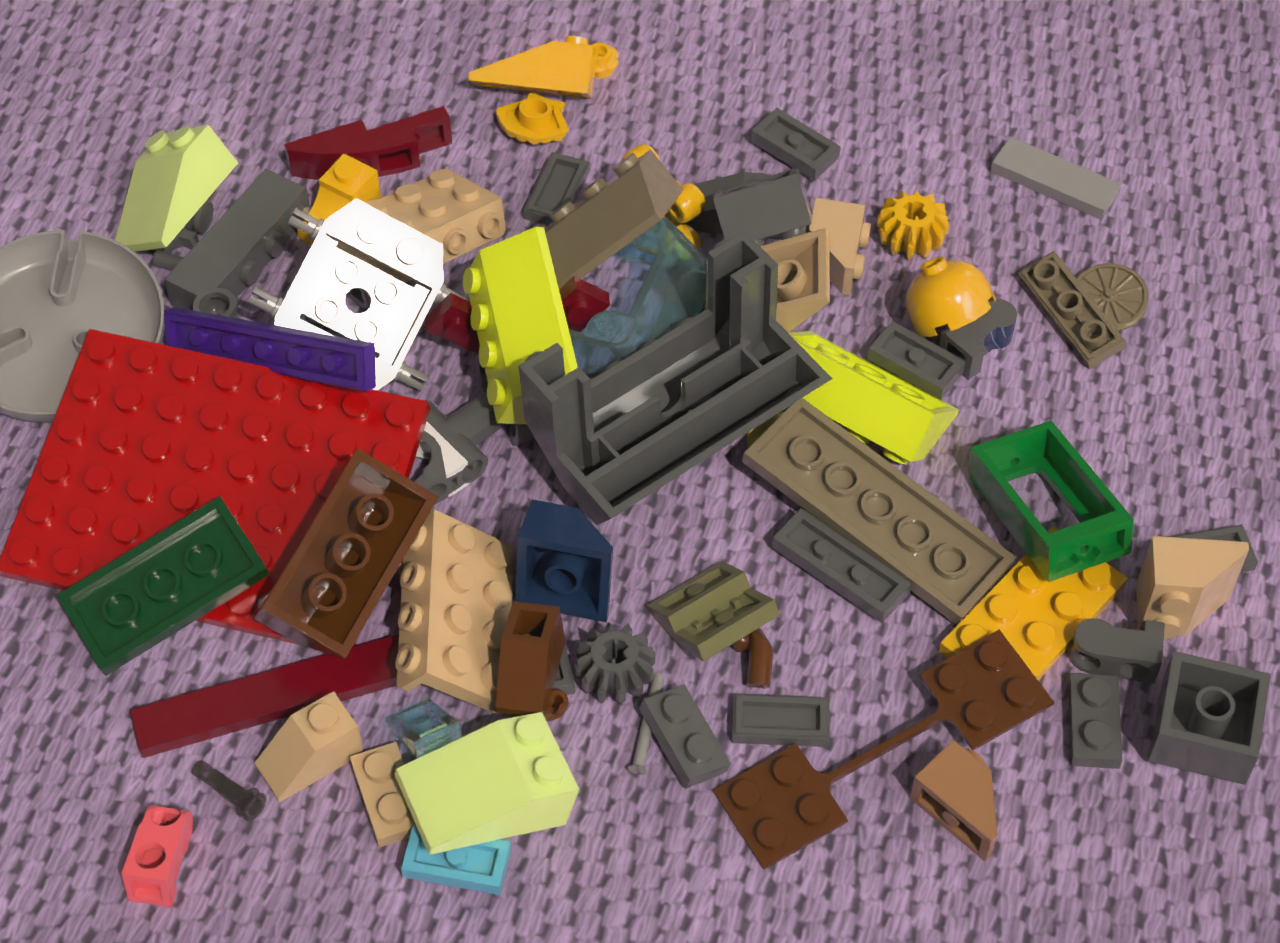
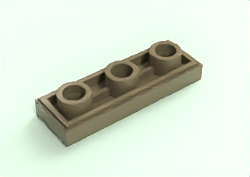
(1083, 325)

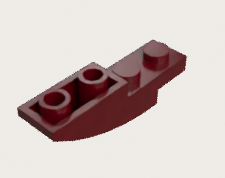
(385, 148)

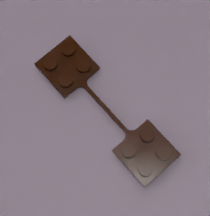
(790, 804)

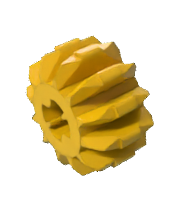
(913, 224)

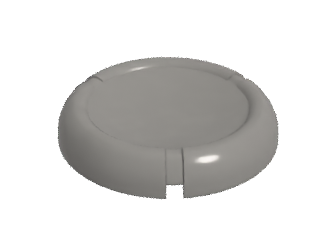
(50, 300)

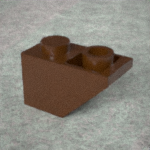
(529, 658)

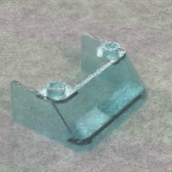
(668, 295)

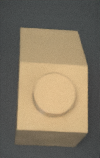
(309, 747)

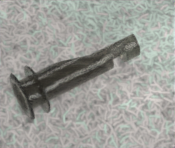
(248, 802)

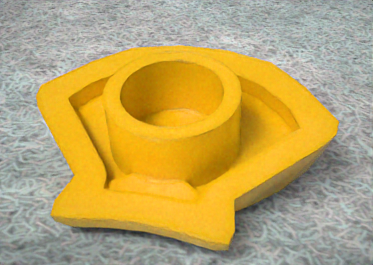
(534, 120)

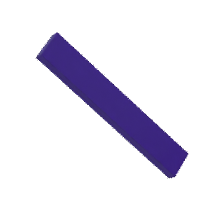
(279, 348)

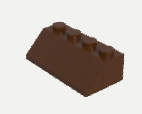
(347, 556)

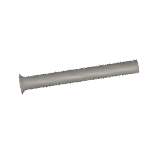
(645, 731)

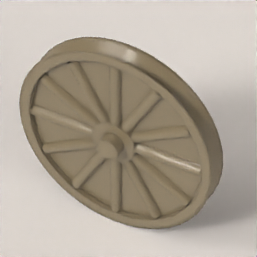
(1117, 292)

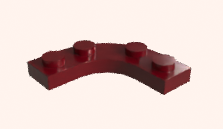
(453, 315)

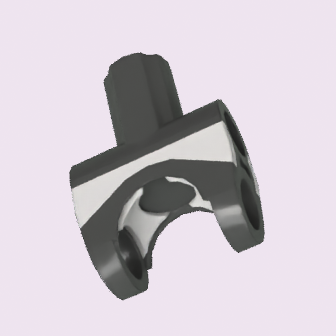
(452, 449)

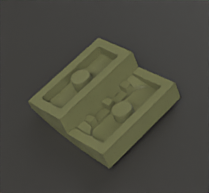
(713, 610)

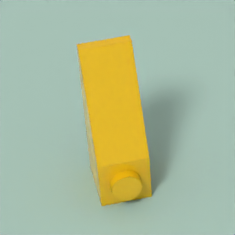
(551, 68)

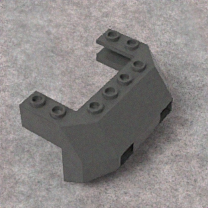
(676, 395)

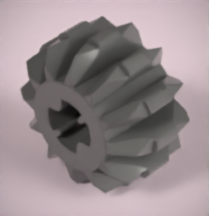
(629, 668)

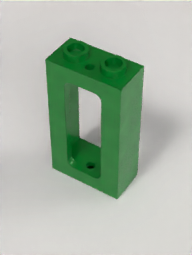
(1043, 449)

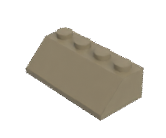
(609, 215)

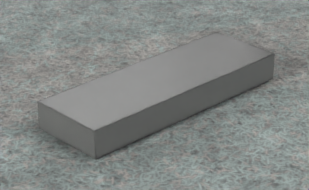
(1056, 178)

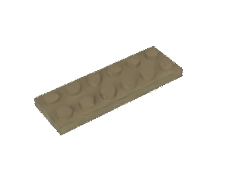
(879, 509)

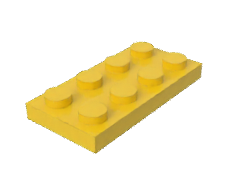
(1036, 613)

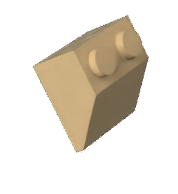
(1186, 581)

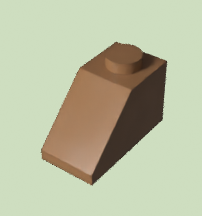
(960, 797)

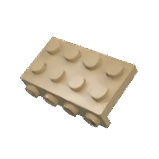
(444, 209)
(454, 610)

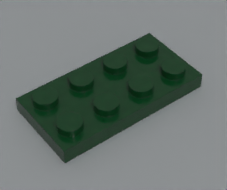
(162, 585)

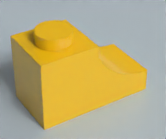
(340, 186)

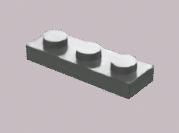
(841, 565)

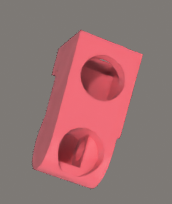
(157, 856)

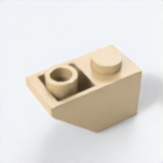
(846, 235)

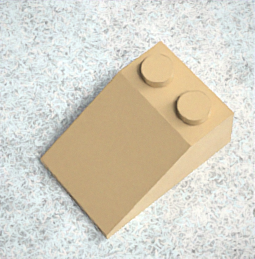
(802, 276)

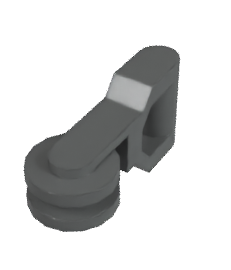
(186, 237)

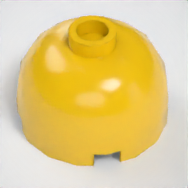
(947, 294)

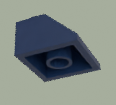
(563, 562)

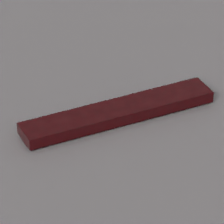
(263, 697)

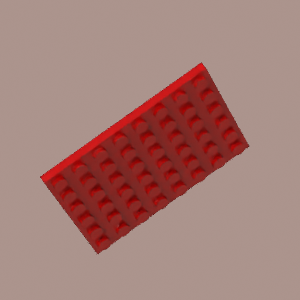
(168, 430)

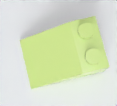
(171, 185)
(489, 785)

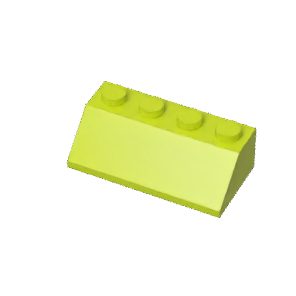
(515, 315)
(875, 402)

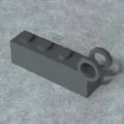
(237, 247)

